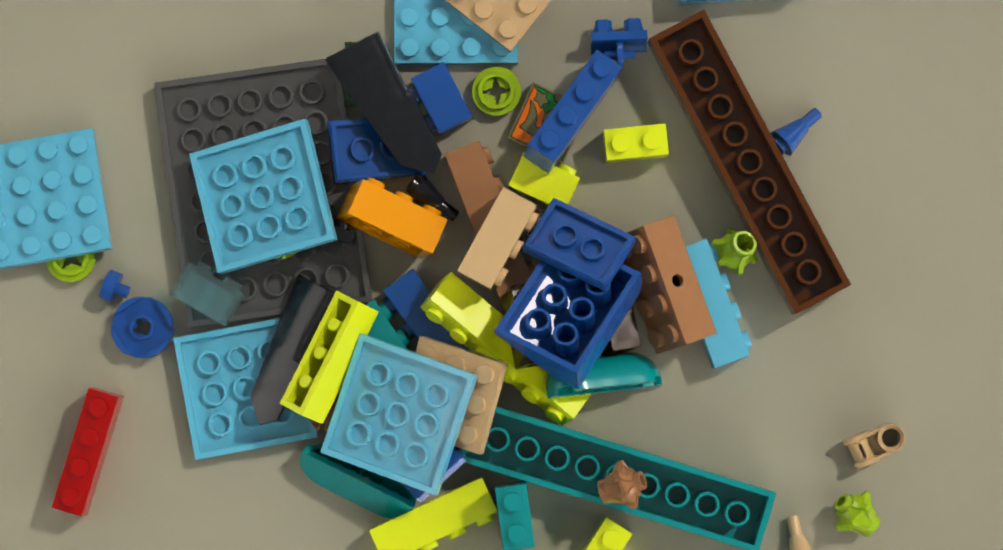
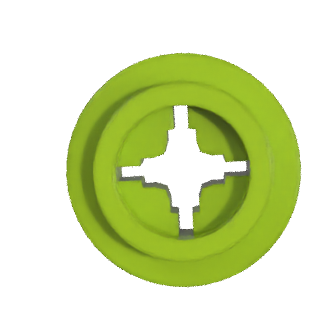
(485, 82)
(74, 271)

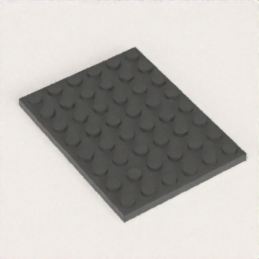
(233, 105)

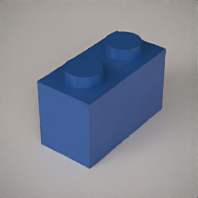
(441, 99)

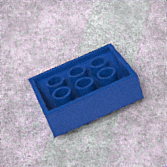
(566, 321)

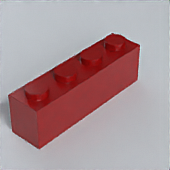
(87, 451)

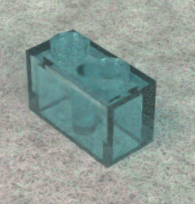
(208, 293)

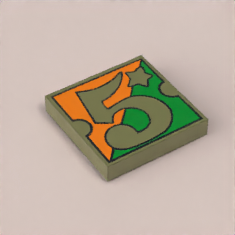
(532, 115)

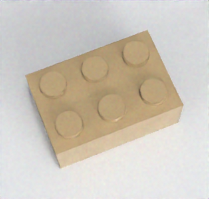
(498, 239)

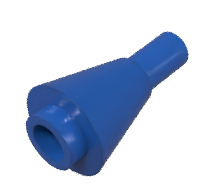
(790, 135)

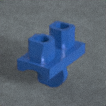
(619, 44)

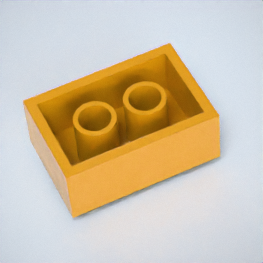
(392, 217)

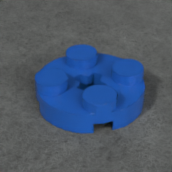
(126, 320)

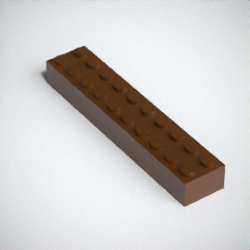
(748, 162)

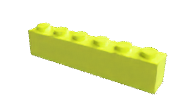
(473, 324)

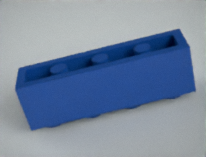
(572, 111)
(406, 297)

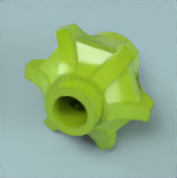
(736, 250)
(856, 514)

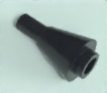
(425, 193)

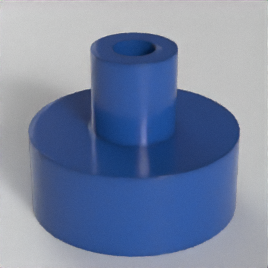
(112, 286)

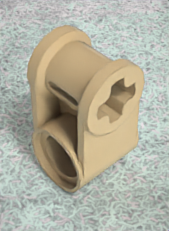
(872, 445)

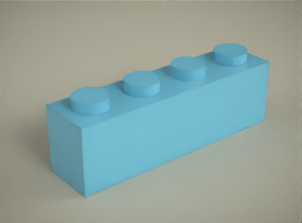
(729, 342)

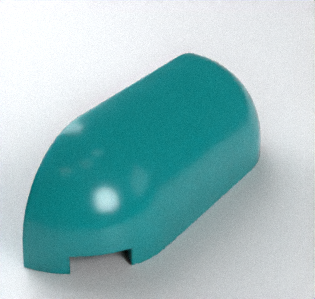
(610, 374)
(356, 484)

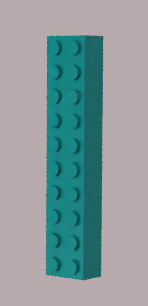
(674, 491)

